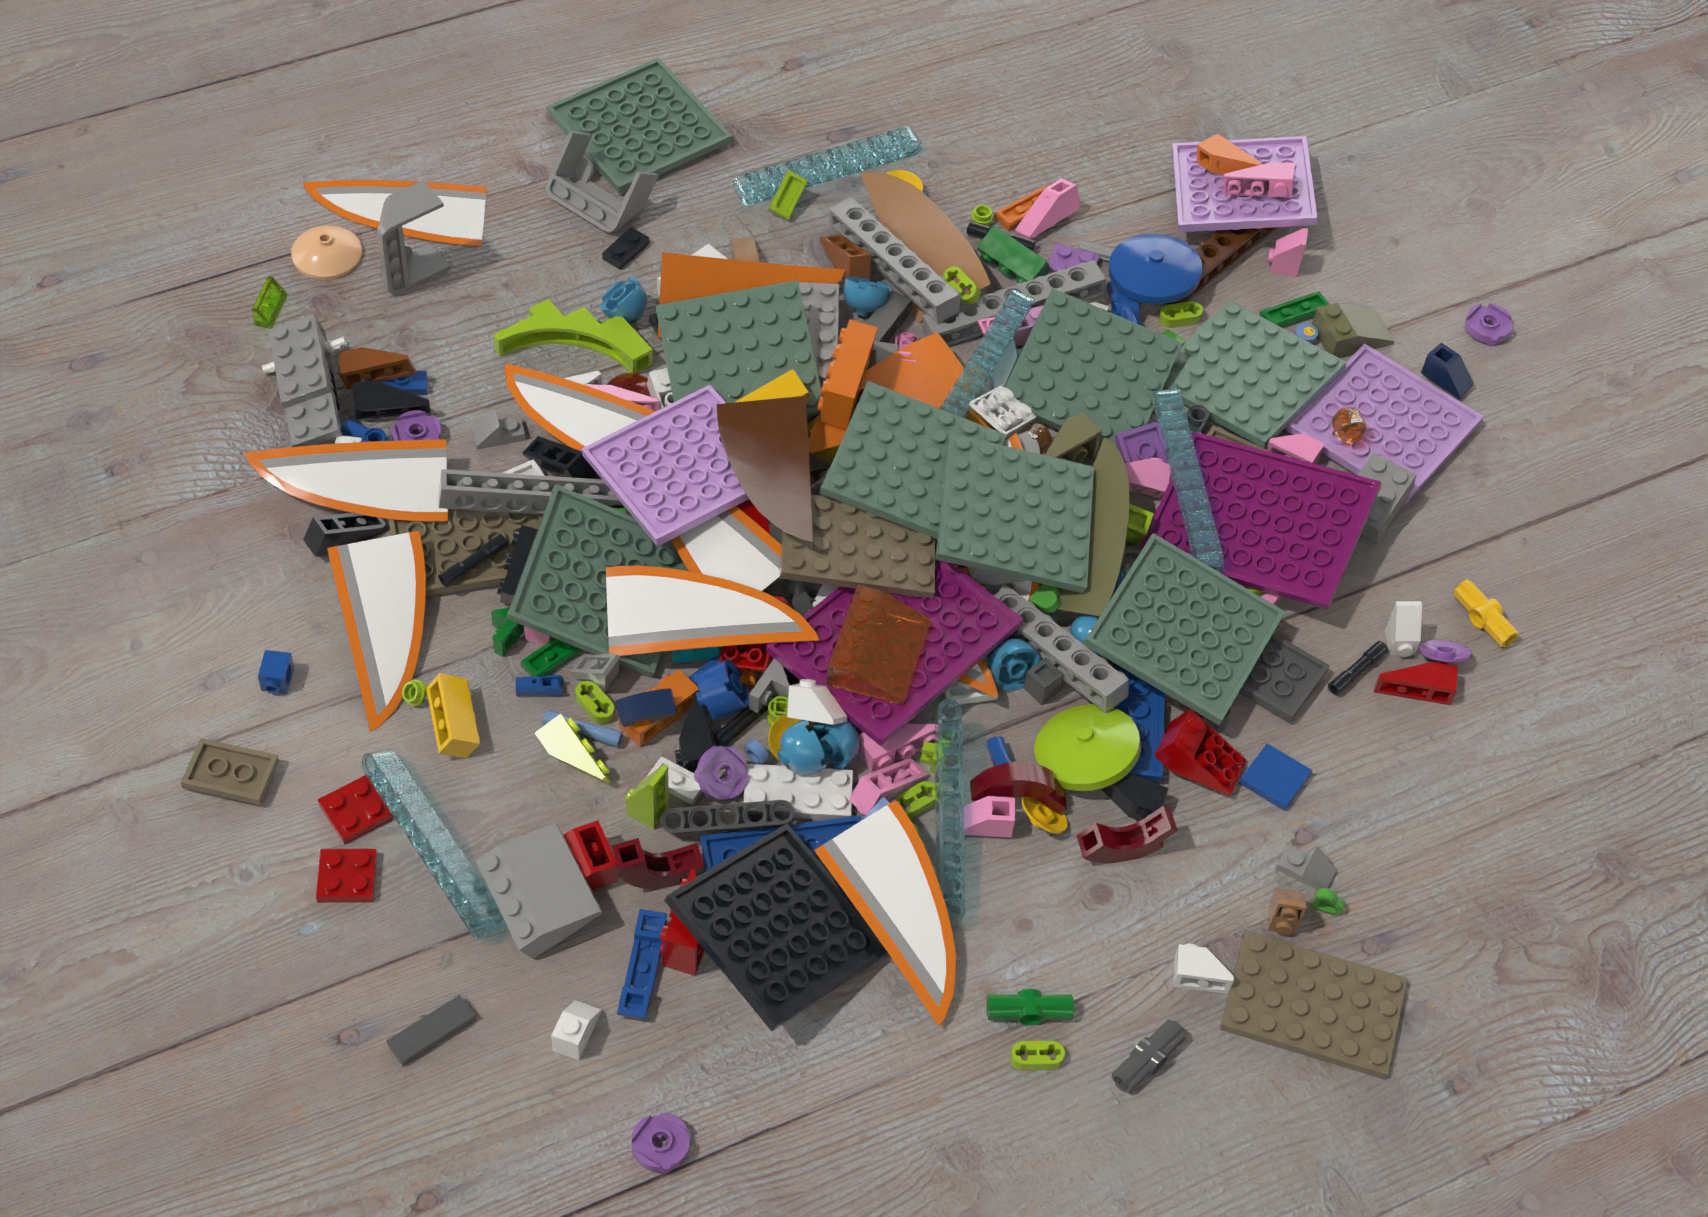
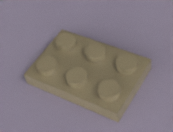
(230, 771)

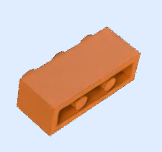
(683, 693)

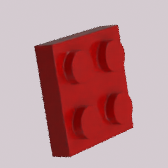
(355, 809)
(346, 875)

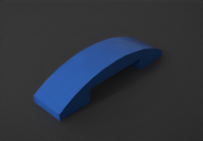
(642, 965)

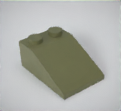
(1348, 327)
(1077, 440)

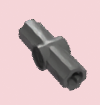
(1148, 1056)

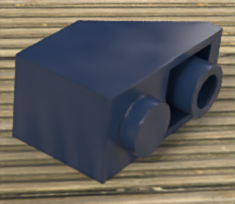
(1447, 370)

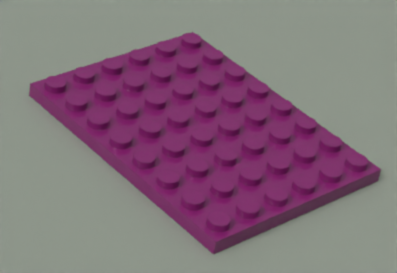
(1277, 518)
(962, 631)

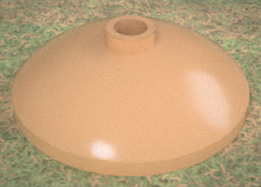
(326, 252)

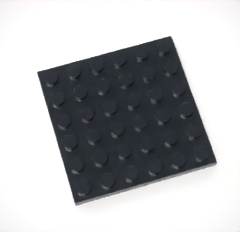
(777, 926)

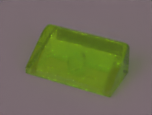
(268, 303)

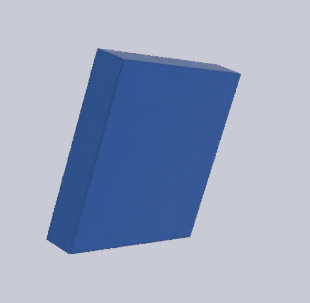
(1275, 776)

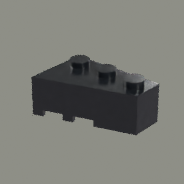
(515, 564)

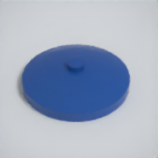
(1155, 268)

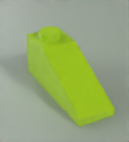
(649, 798)

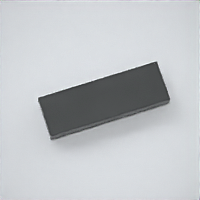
(431, 1030)

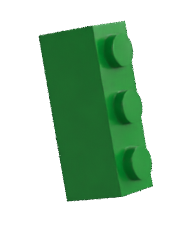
(1011, 256)

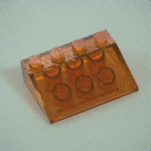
(878, 646)

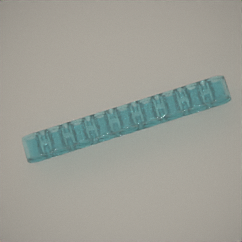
(829, 164)
(988, 353)
(1187, 478)
(950, 801)
(434, 844)

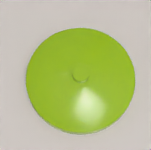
(1088, 747)

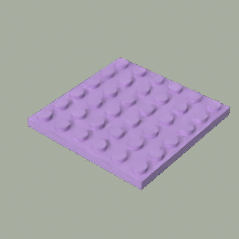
(1205, 208)
(1403, 415)
(670, 467)

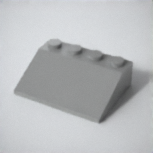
(539, 889)

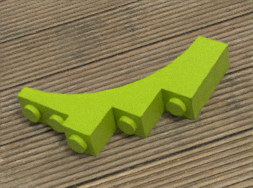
(578, 328)

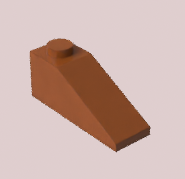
(847, 256)
(373, 365)

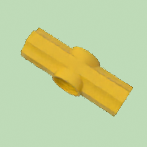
(1486, 613)

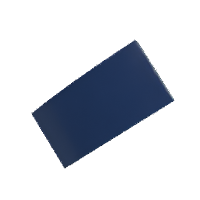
(646, 705)

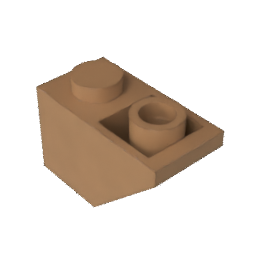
(1286, 911)

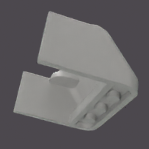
(572, 188)
(400, 265)

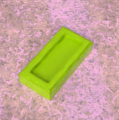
(787, 195)

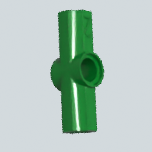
(1030, 1007)

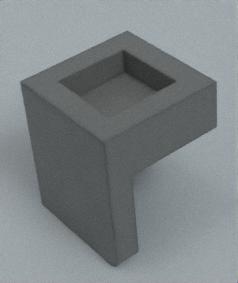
(1043, 681)

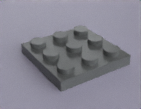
(1283, 678)

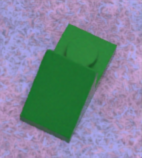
(507, 631)

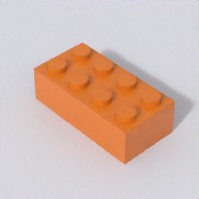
(846, 374)

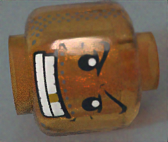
(1349, 425)
(1039, 433)

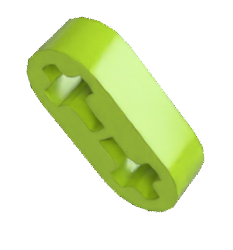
(964, 282)
(1181, 314)
(590, 705)
(913, 798)
(1037, 1055)

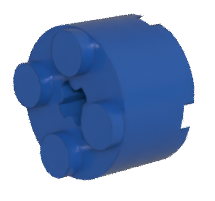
(721, 689)

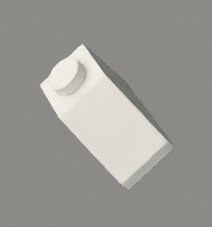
(1404, 628)
(814, 703)
(1200, 970)
(574, 1029)

